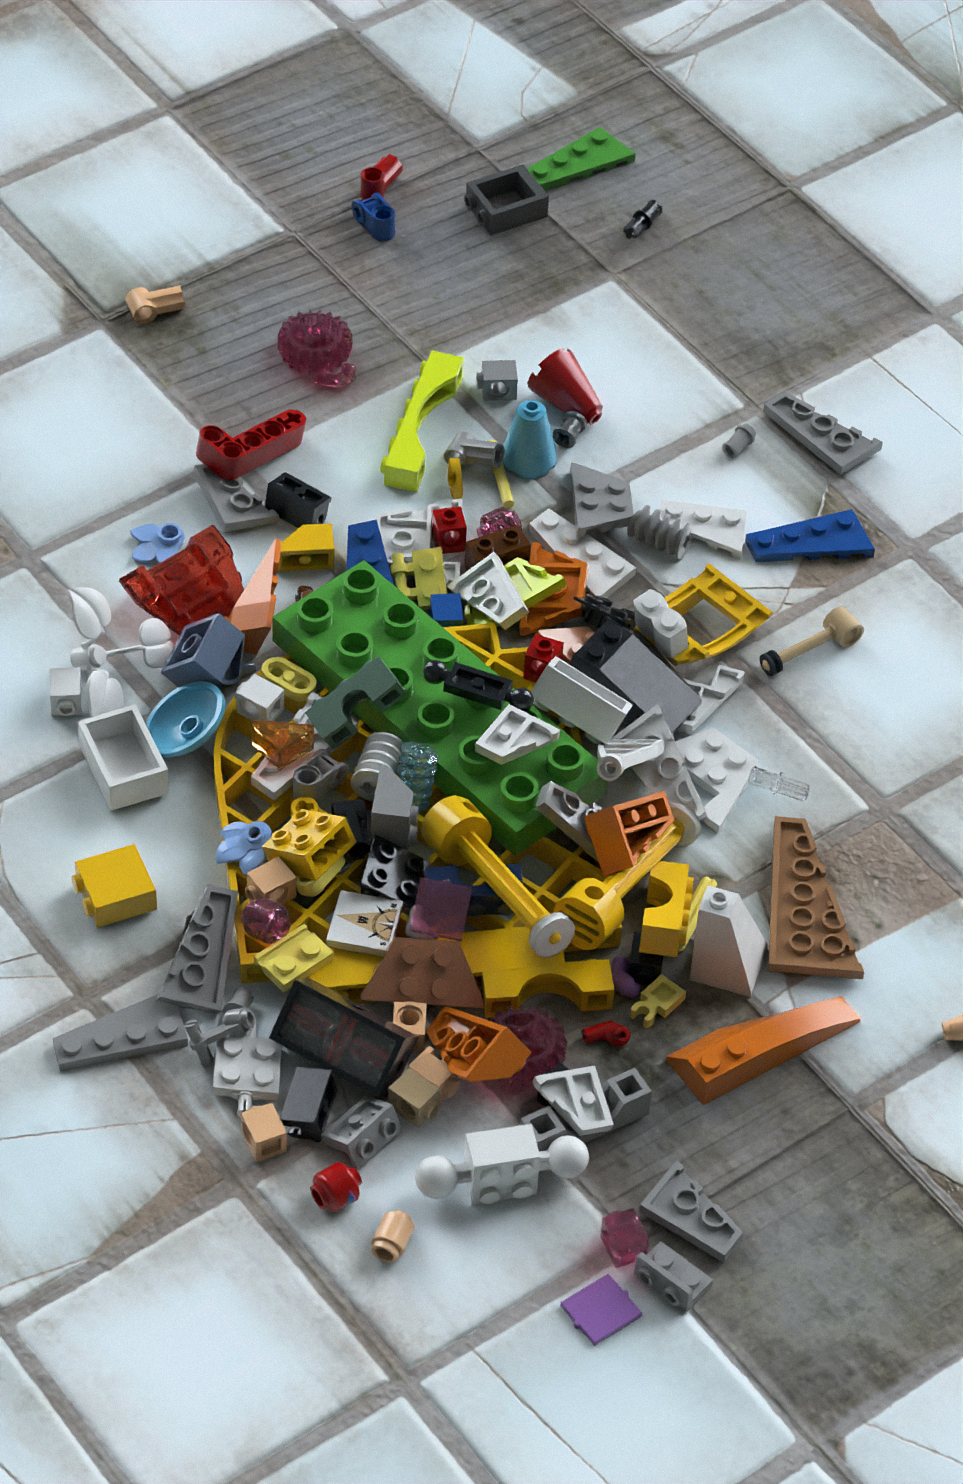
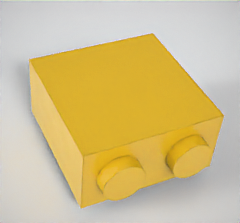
(310, 843)
(114, 886)

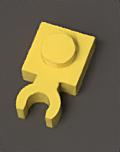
(659, 997)

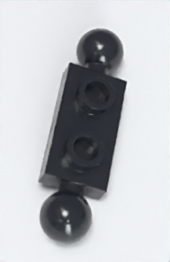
(477, 685)

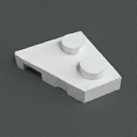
(515, 735)

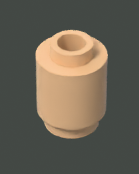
(392, 1236)

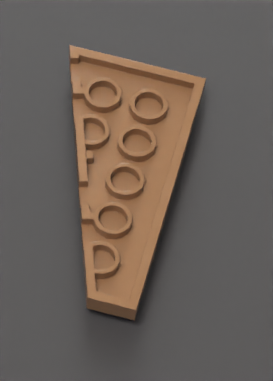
(805, 917)

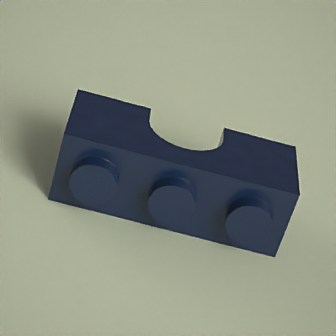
(483, 898)

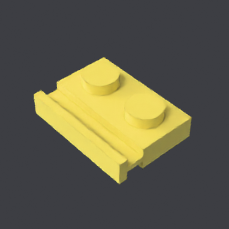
(293, 957)

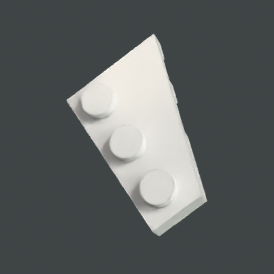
(710, 524)
(491, 591)

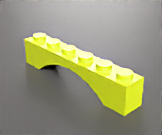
(437, 383)

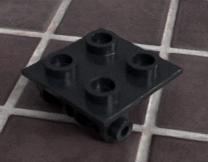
(600, 610)
(392, 872)

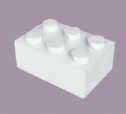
(580, 701)
(123, 757)

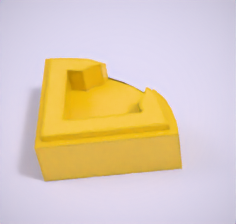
(455, 478)

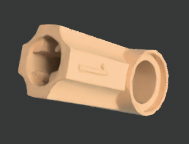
(146, 305)

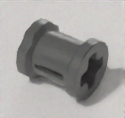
(572, 425)

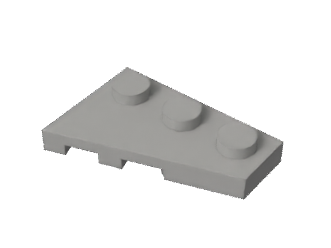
(687, 1211)

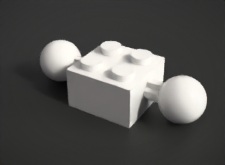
(501, 1165)

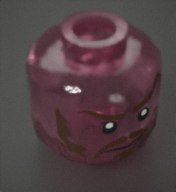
(497, 520)
(266, 920)

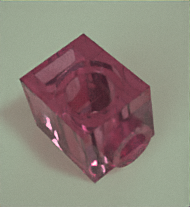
(623, 1237)

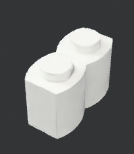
(660, 623)

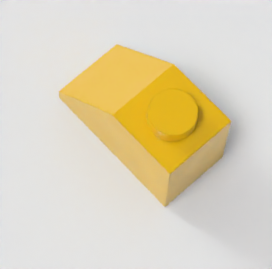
(308, 549)

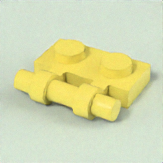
(428, 573)

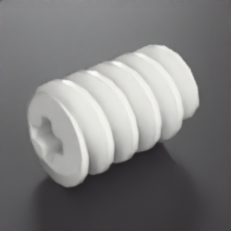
(379, 749)

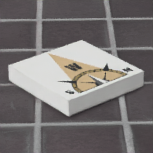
(364, 923)

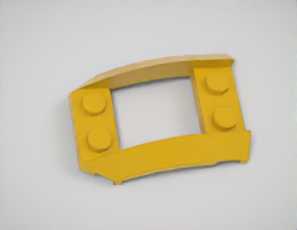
(725, 597)

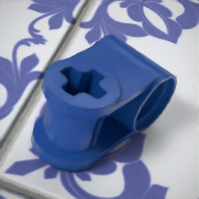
(375, 217)

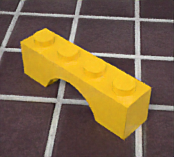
(667, 924)
(583, 982)

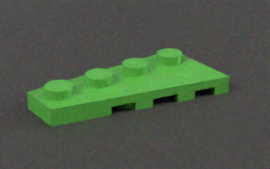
(580, 159)

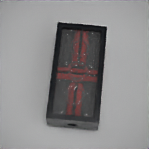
(343, 1037)

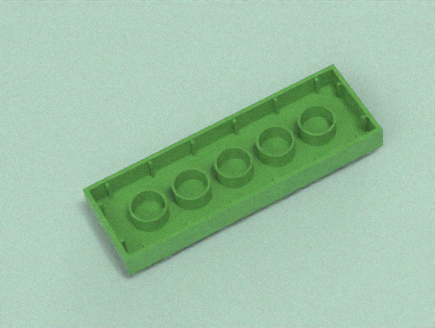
(367, 618)

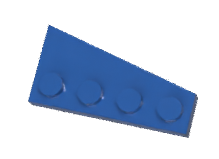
(825, 535)
(366, 544)

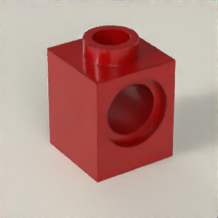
(449, 529)
(539, 655)

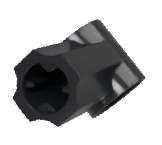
(356, 816)

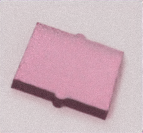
(440, 909)

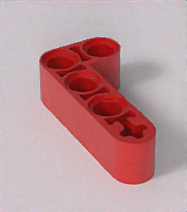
(251, 449)

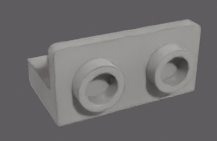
(363, 1130)
(672, 1276)

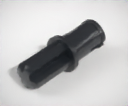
(642, 219)

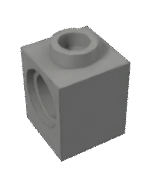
(498, 380)

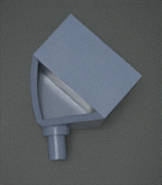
(209, 653)

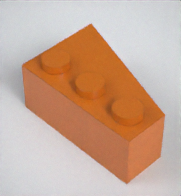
(627, 830)

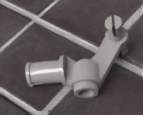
(236, 1020)

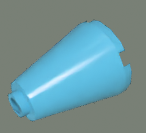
(530, 442)

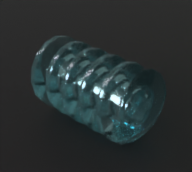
(418, 771)

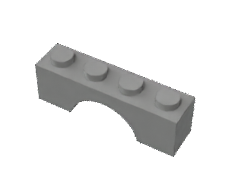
(627, 1101)

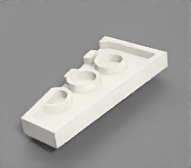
(605, 568)
(275, 782)

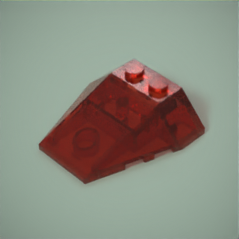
(188, 584)

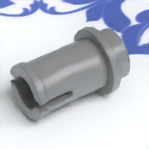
(743, 435)

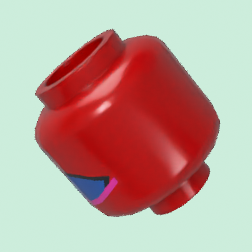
(336, 1187)

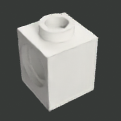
(65, 691)
(259, 699)

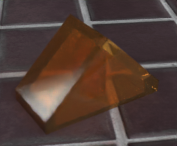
(282, 741)

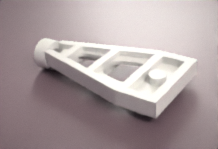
(626, 753)

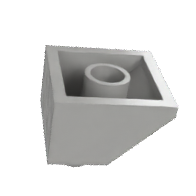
(394, 810)

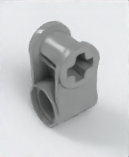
(318, 776)

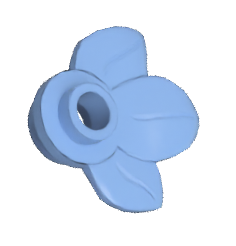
(157, 542)
(241, 845)

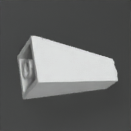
(727, 944)

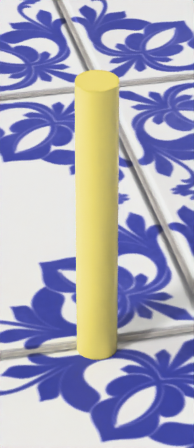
(503, 485)

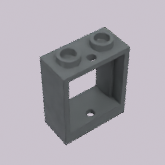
(531, 207)

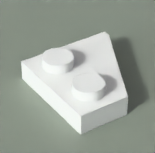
(577, 1098)

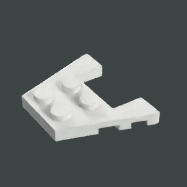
(411, 531)
(723, 685)
(719, 769)

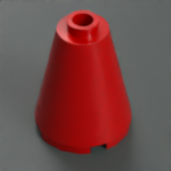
(566, 386)

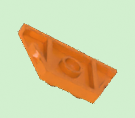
(560, 605)

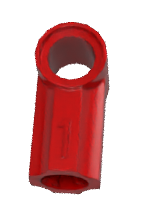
(380, 176)

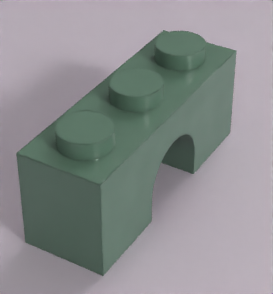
(334, 712)

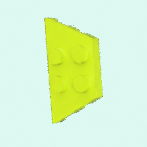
(531, 583)

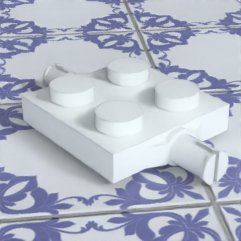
(247, 1068)

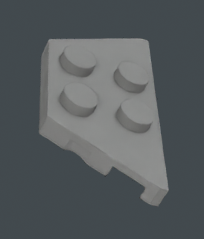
(599, 500)

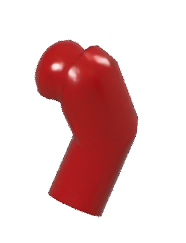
(608, 1032)

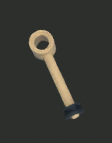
(839, 627)

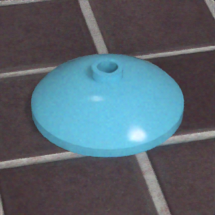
(186, 718)

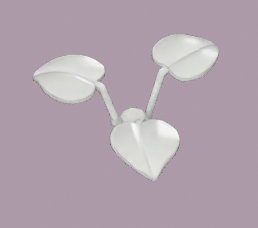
(90, 615)

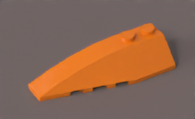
(756, 1046)

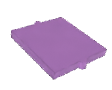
(601, 1309)

